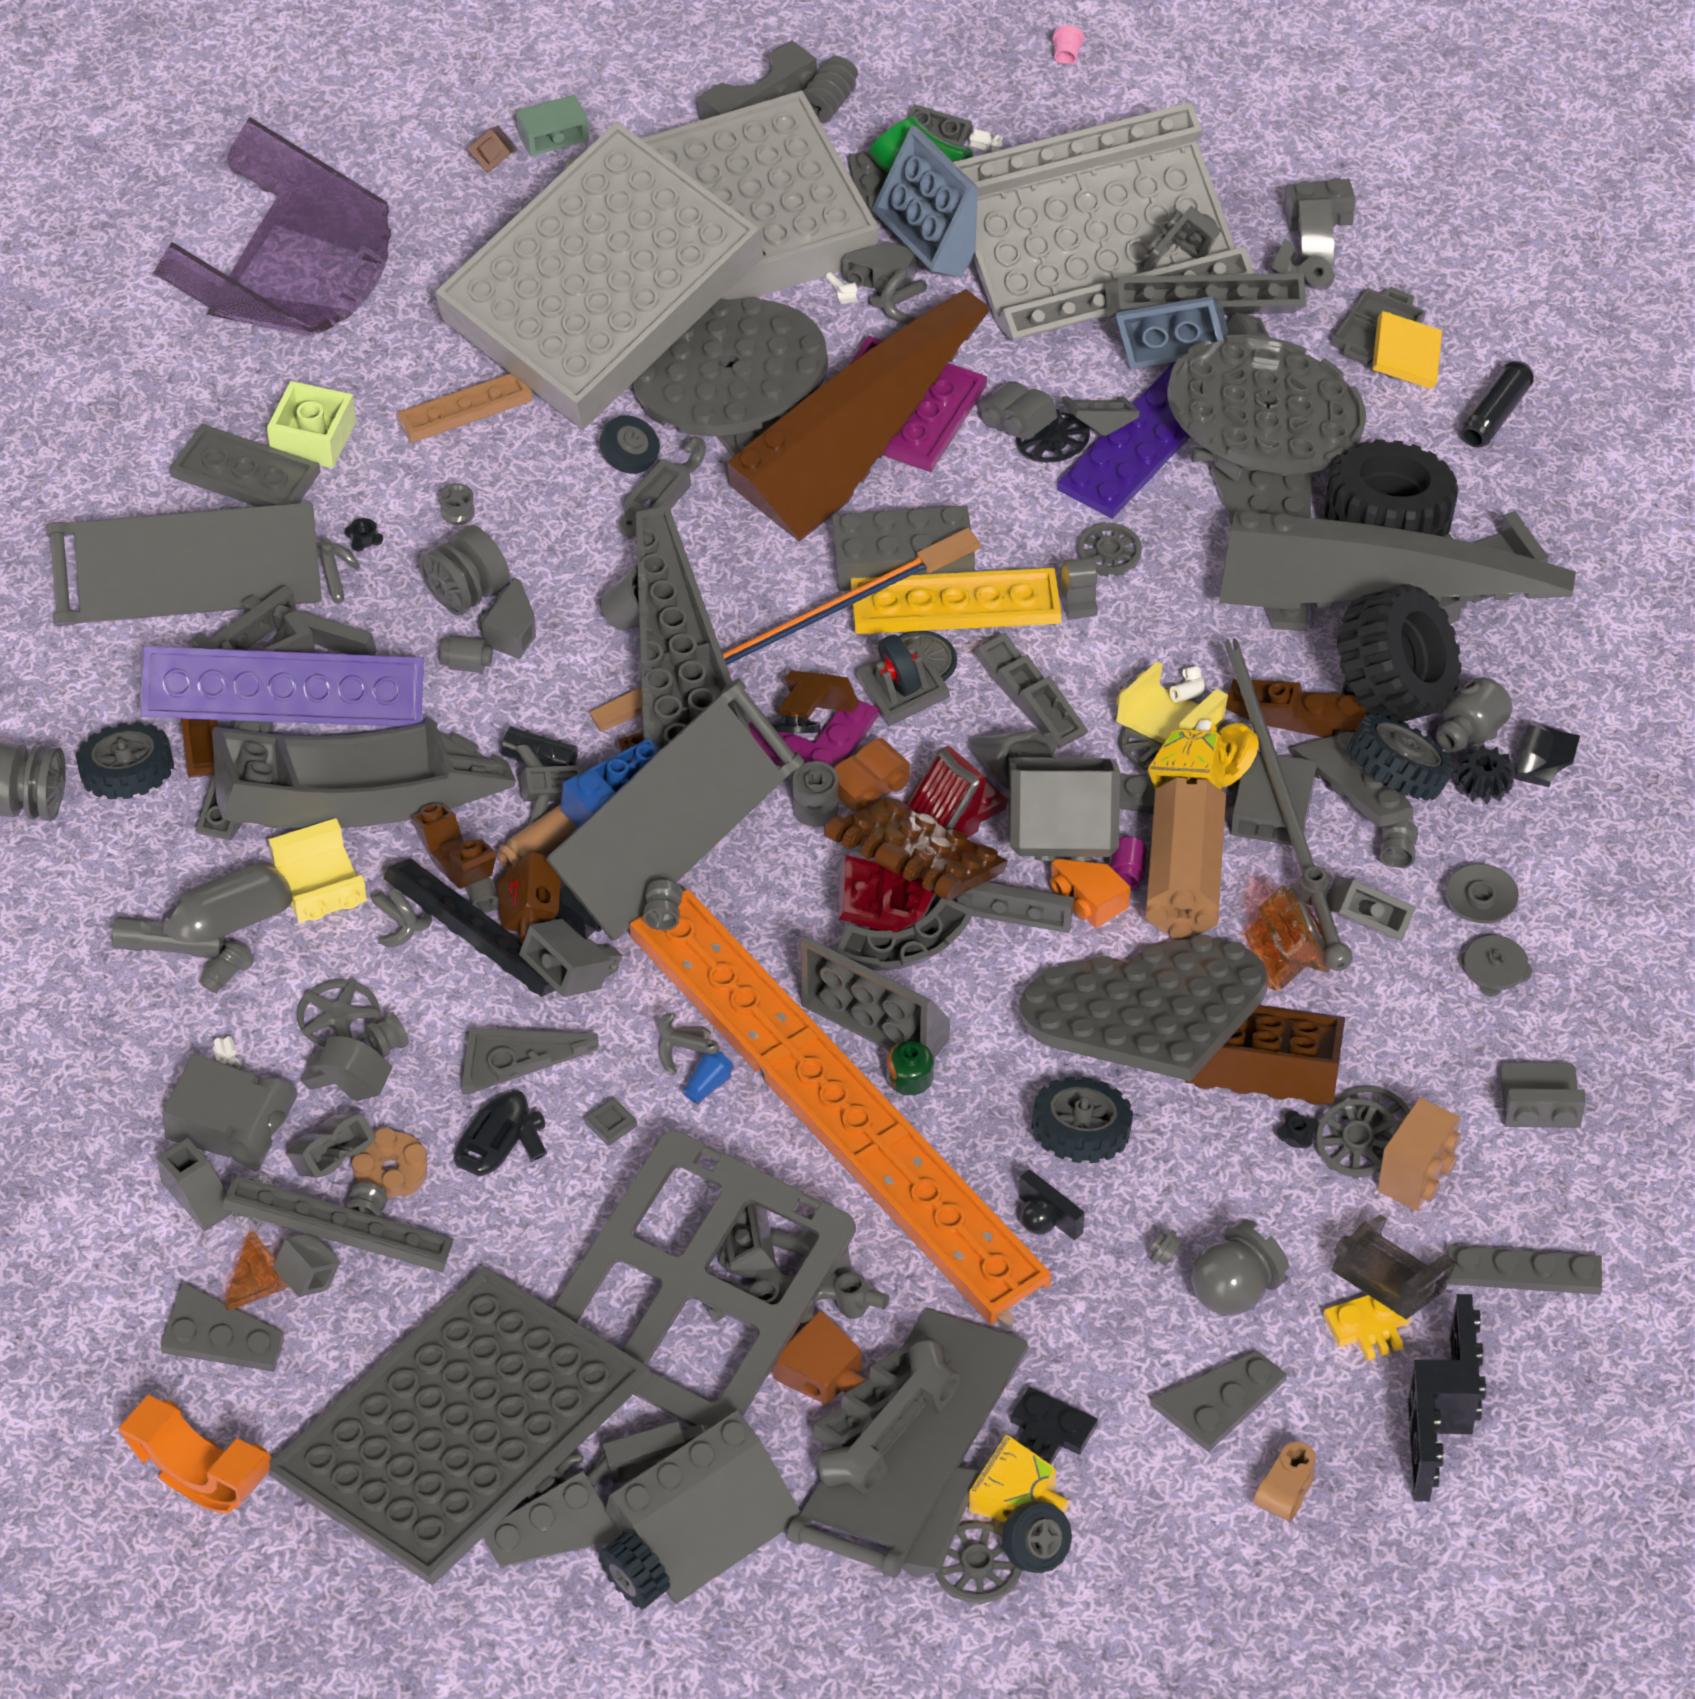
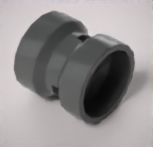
(1398, 844)
(662, 905)

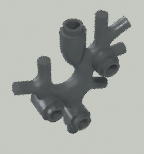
(847, 1288)

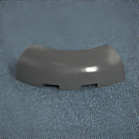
(908, 947)

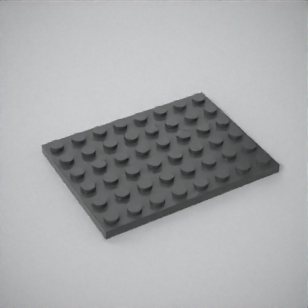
(458, 1424)

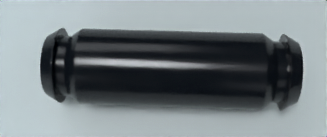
(1497, 404)

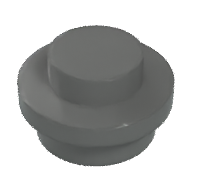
(1165, 1247)

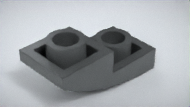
(1316, 228)

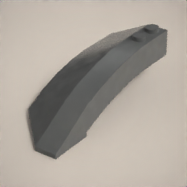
(349, 777)

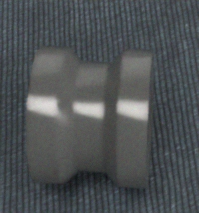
(457, 504)
(386, 1035)
(367, 1199)

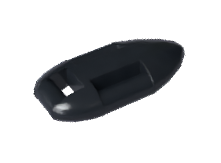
(491, 1134)

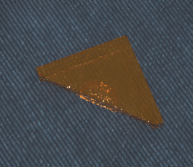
(253, 1275)

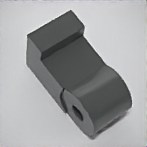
(1079, 588)

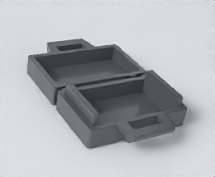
(1358, 330)

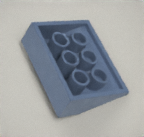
(930, 205)

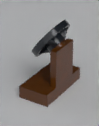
(812, 692)

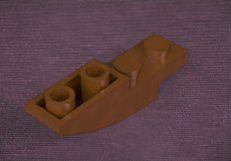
(1298, 711)

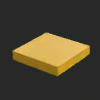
(1407, 350)

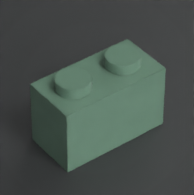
(552, 125)

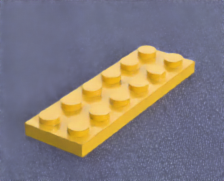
(960, 601)

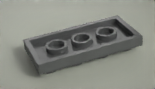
(243, 469)

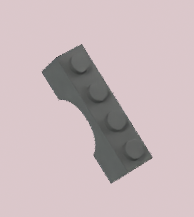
(789, 72)

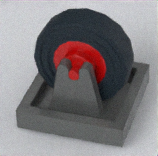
(901, 680)

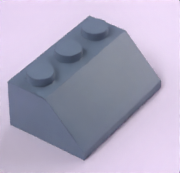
(1168, 330)

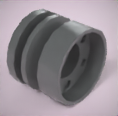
(464, 569)
(31, 780)

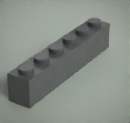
(1236, 292)

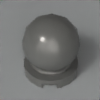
(1238, 1270)

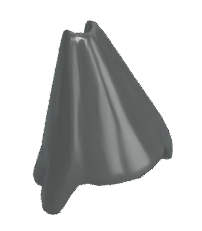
(996, 750)

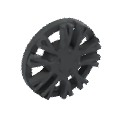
(1111, 548)

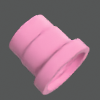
(1067, 44)

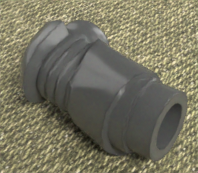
(224, 967)

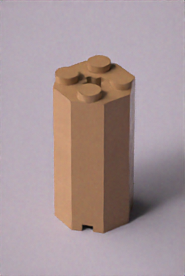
(1186, 858)

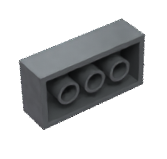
(885, 540)

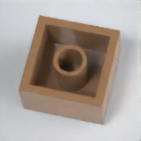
(1420, 1154)

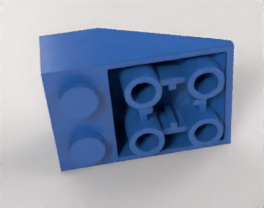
(593, 787)

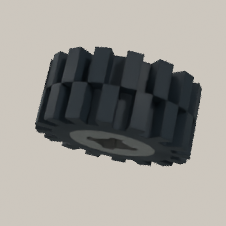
(634, 1570)

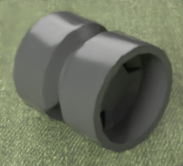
(815, 793)

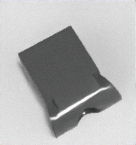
(227, 1110)

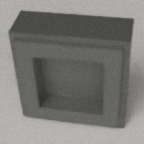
(610, 1121)

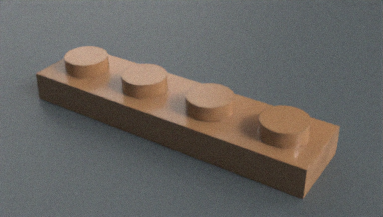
(463, 407)

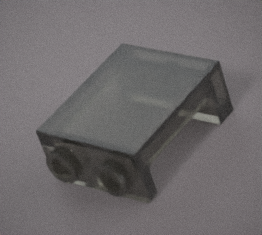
(1389, 1271)

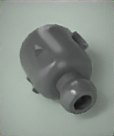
(1474, 714)

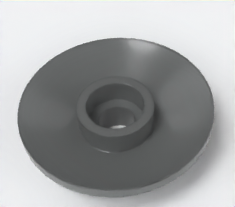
(1485, 883)

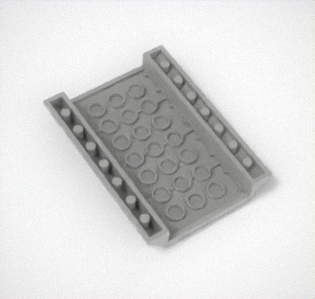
(1084, 210)

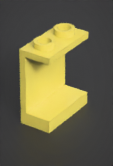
(1152, 712)
(317, 870)

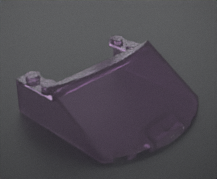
(309, 256)

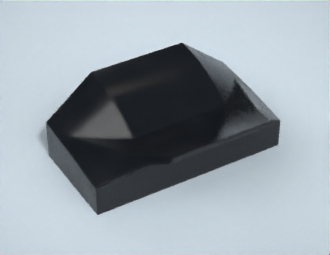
(1545, 753)

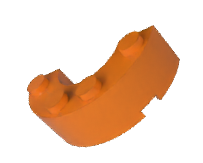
(191, 1464)

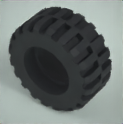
(1392, 488)
(1399, 653)

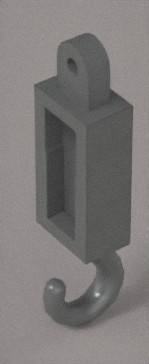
(663, 484)
(633, 1454)

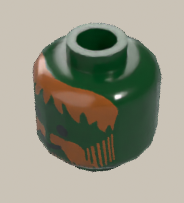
(910, 1068)

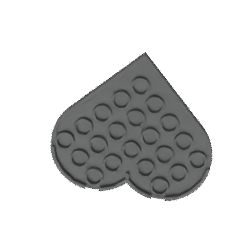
(1152, 1014)

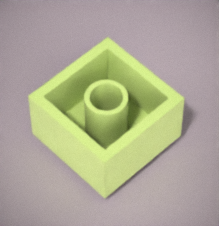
(312, 423)

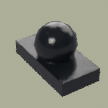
(1048, 1208)

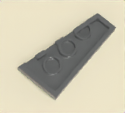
(1349, 779)

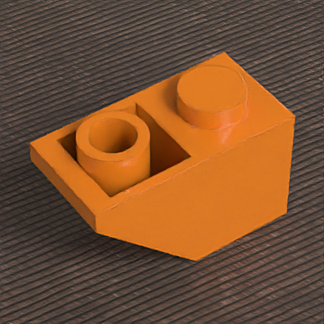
(1095, 887)

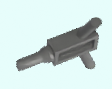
(541, 782)

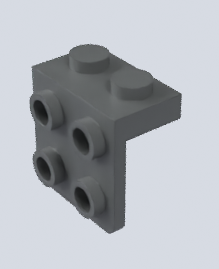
(1189, 230)
(1541, 1095)

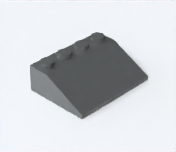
(868, 1001)
(706, 1505)

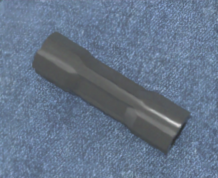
(142, 934)

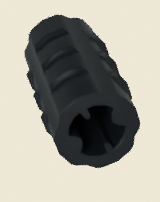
(548, 750)

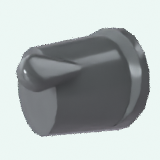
(621, 602)

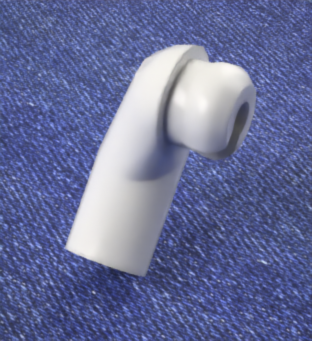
(1190, 688)

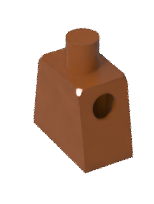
(820, 1361)

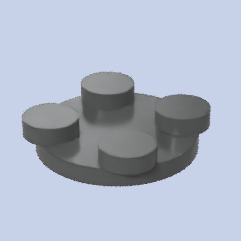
(1495, 964)

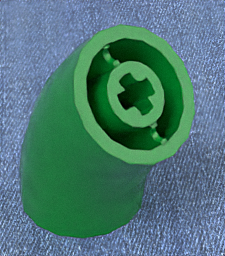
(889, 144)

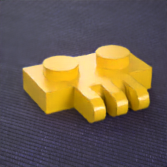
(1367, 1323)

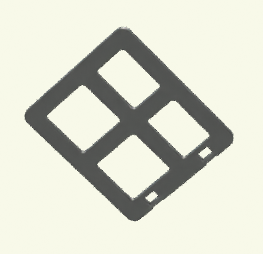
(687, 1274)

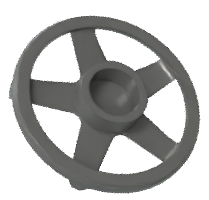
(339, 1013)

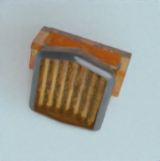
(1287, 938)

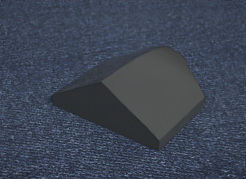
(1103, 415)

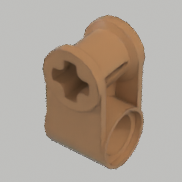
(1287, 1482)

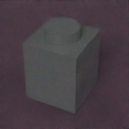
(306, 1264)

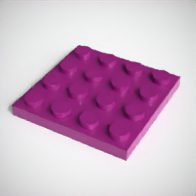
(937, 417)

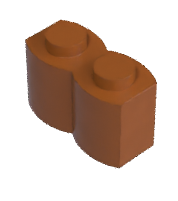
(871, 775)

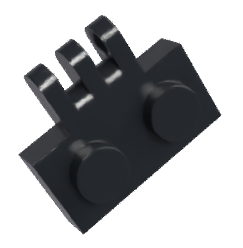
(1051, 1424)

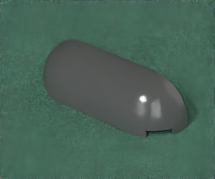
(229, 904)

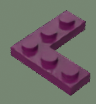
(836, 741)

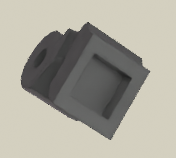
(1316, 268)

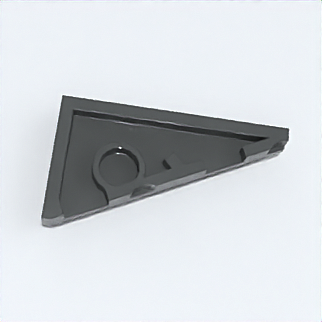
(507, 1054)

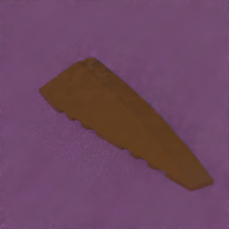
(828, 442)

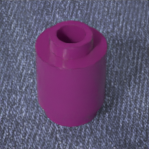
(1130, 860)

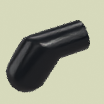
(528, 1134)

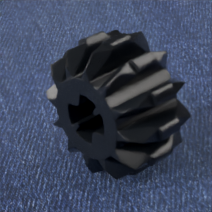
(1484, 774)

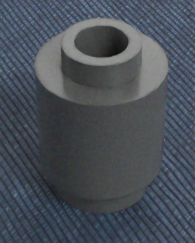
(466, 653)

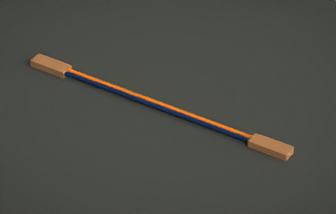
(931, 559)

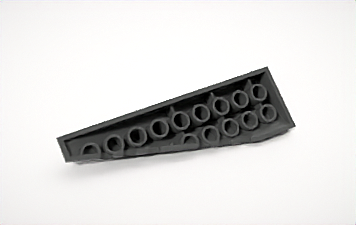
(1321, 561)
(678, 644)

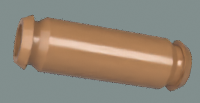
(539, 837)

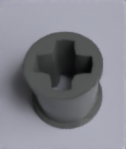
(483, 895)

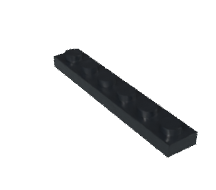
(465, 921)

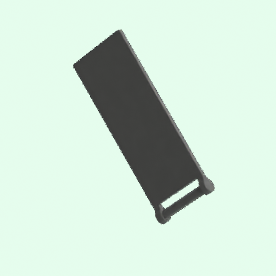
(185, 562)
(672, 811)
(922, 1456)

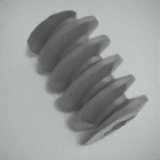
(831, 87)

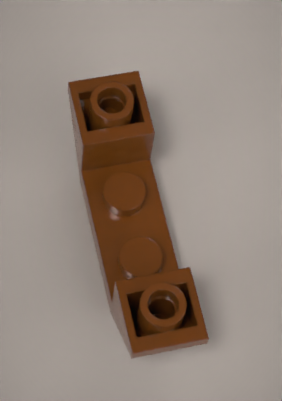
(457, 859)

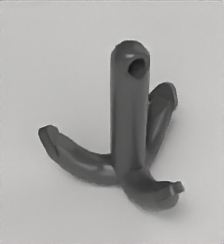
(891, 296)
(326, 551)
(403, 914)
(686, 1038)

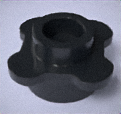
(363, 534)
(1294, 1137)

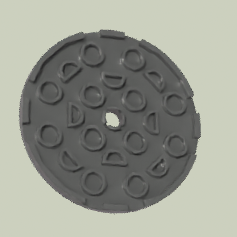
(775, 360)
(1221, 395)

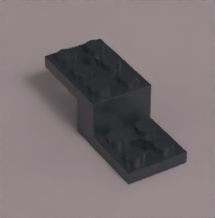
(1445, 1397)

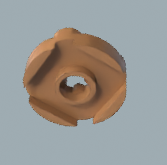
(395, 1146)

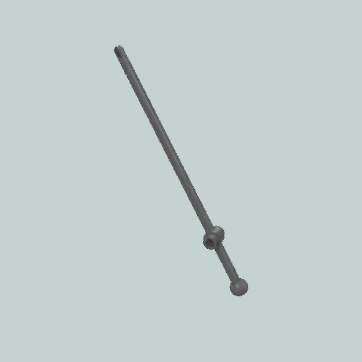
(1314, 881)

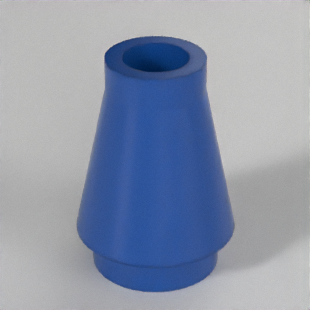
(708, 1076)

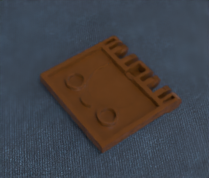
(918, 847)

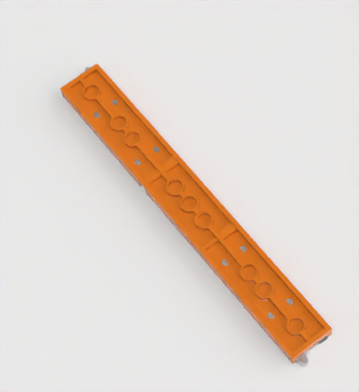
(846, 1112)

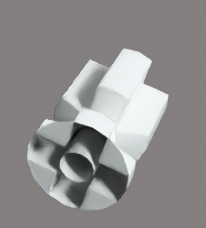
(982, 140)
(226, 1051)

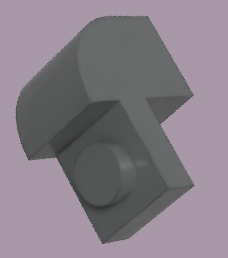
(349, 1065)

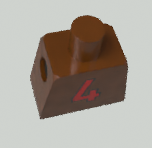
(528, 894)

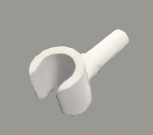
(845, 292)

